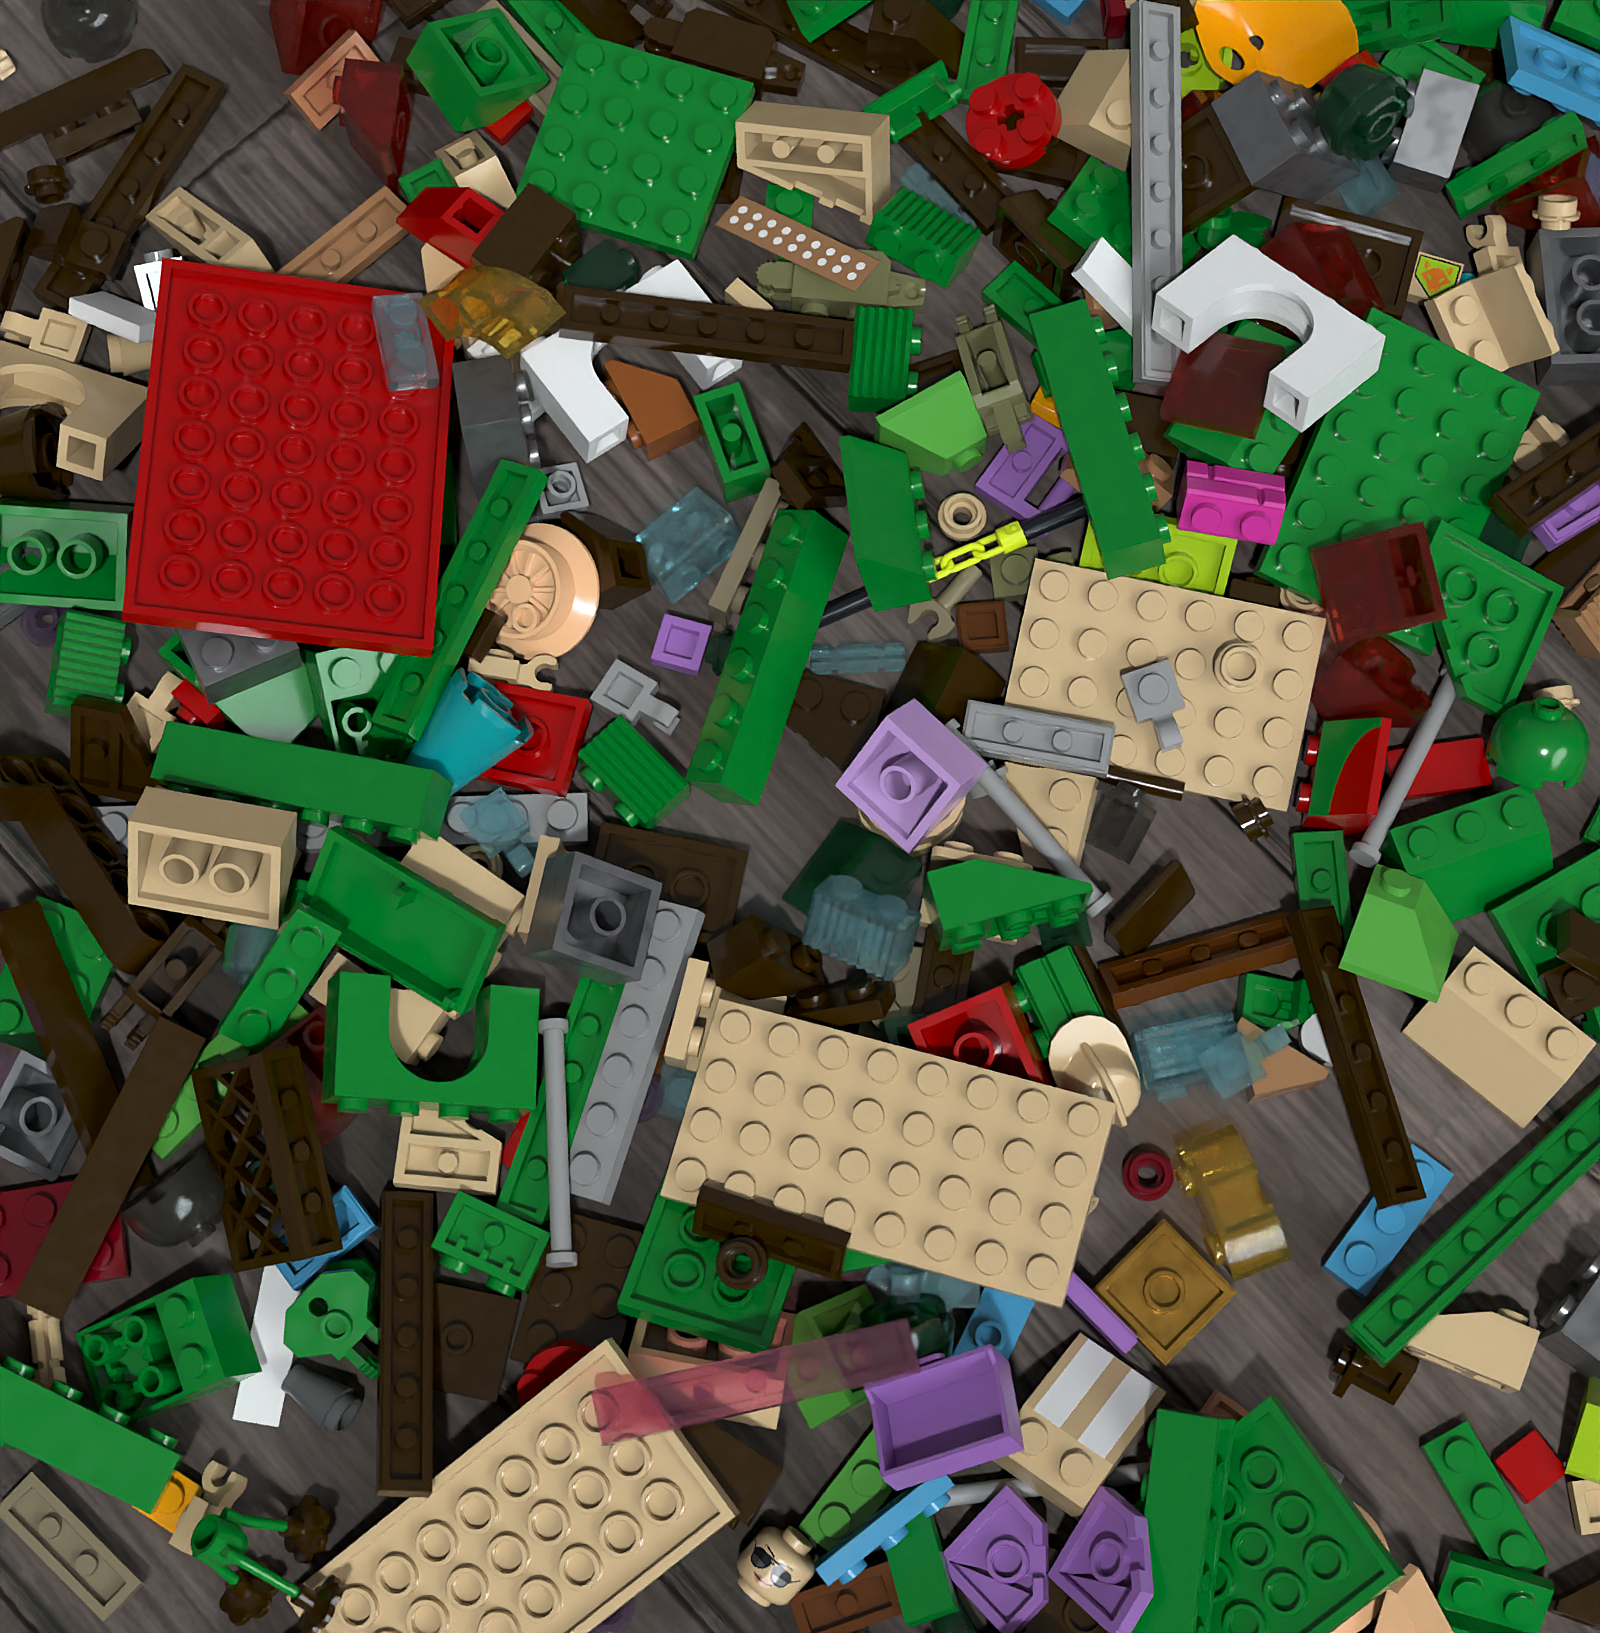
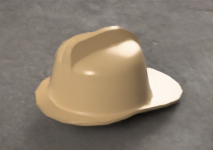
(1095, 1061)

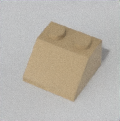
(1099, 107)

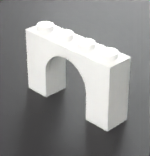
(1245, 284)
(568, 389)

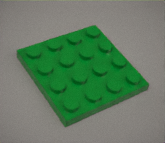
(637, 144)
(1291, 1536)

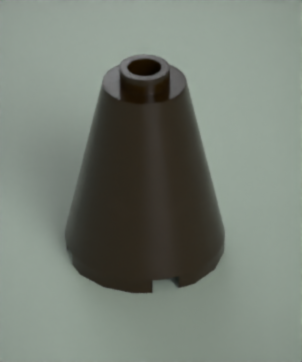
(30, 455)

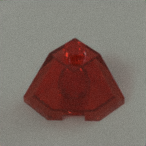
(310, 27)
(1574, 177)
(1371, 682)

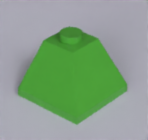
(936, 428)
(1401, 935)
(828, 1319)

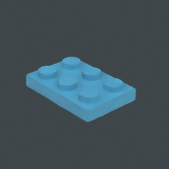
(1551, 68)

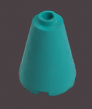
(468, 731)

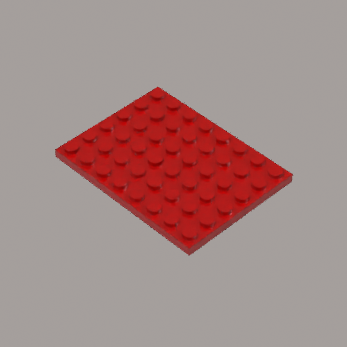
(282, 470)

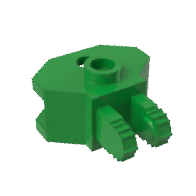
(340, 1322)

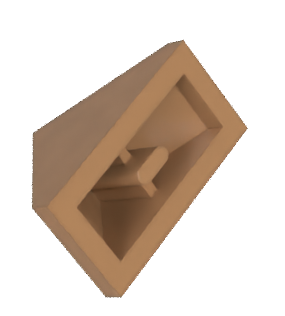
(1286, 1070)

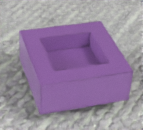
(681, 645)

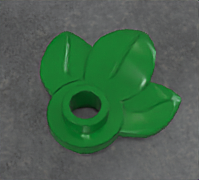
(1225, 224)

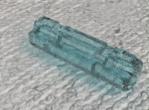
(918, 179)
(857, 658)

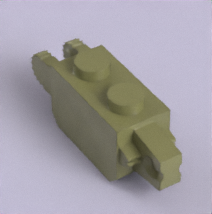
(816, 296)
(995, 378)

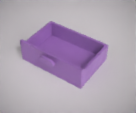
(945, 1417)

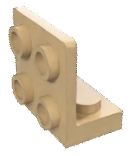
(1494, 319)
(696, 1011)

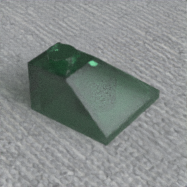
(858, 854)

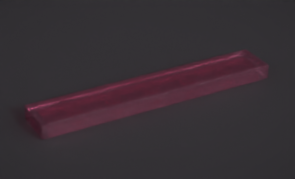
(754, 1382)

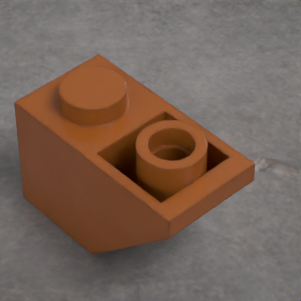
(655, 407)

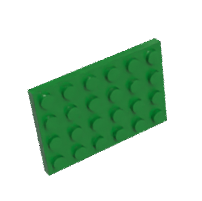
(1401, 449)

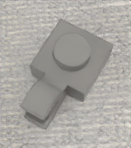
(632, 695)
(1154, 697)

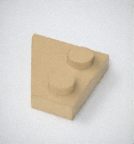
(1059, 802)
(446, 1156)

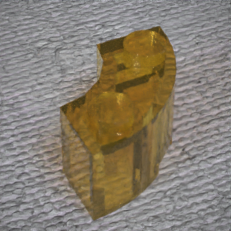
(491, 307)
(1227, 1192)

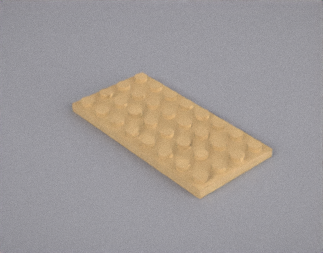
(897, 1148)
(533, 1524)

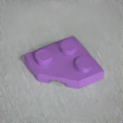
(1003, 1561)
(1108, 1562)

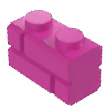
(1231, 502)

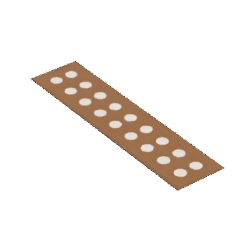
(797, 243)

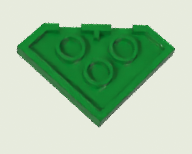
(1493, 617)

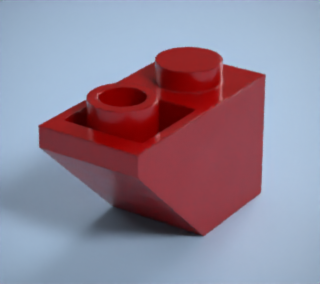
(450, 220)

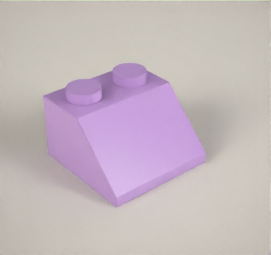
(911, 774)

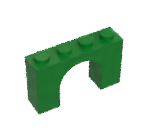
(365, 1072)

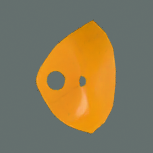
(1299, 37)

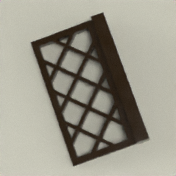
(290, 1155)

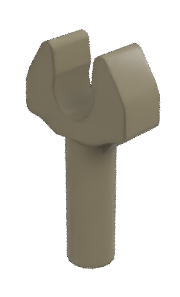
(941, 607)

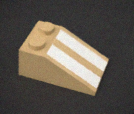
(1080, 1425)

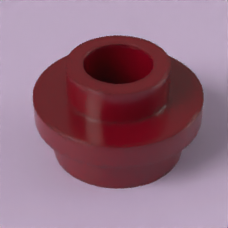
(1161, 1167)

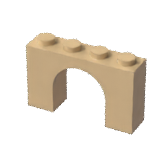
(100, 409)
(413, 1019)

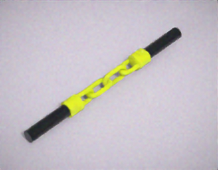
(1008, 538)

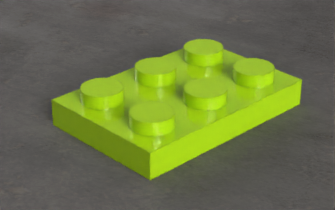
(1192, 560)

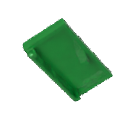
(403, 922)

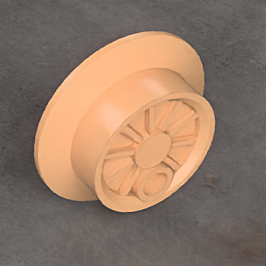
(546, 593)

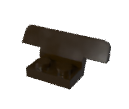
(84, 111)

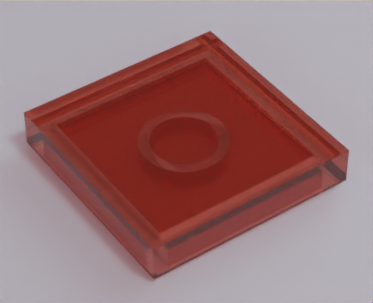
(1222, 385)

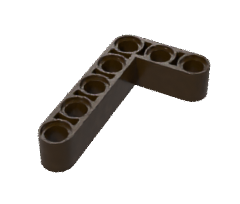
(80, 856)

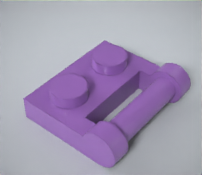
(1016, 475)

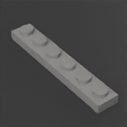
(631, 1055)

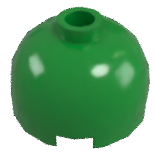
(1539, 744)

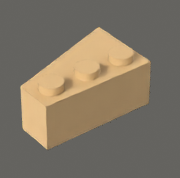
(819, 151)

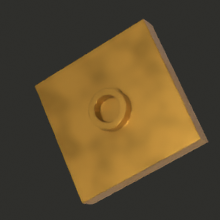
(1164, 1292)

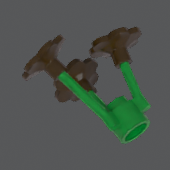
(250, 1590)

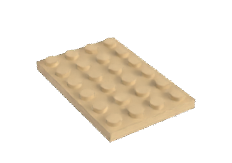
(1091, 630)

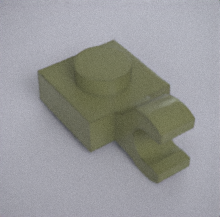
(1013, 572)

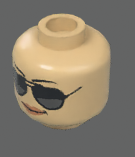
(775, 1565)

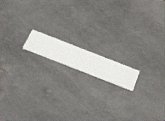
(261, 1395)

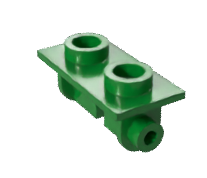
(925, 93)

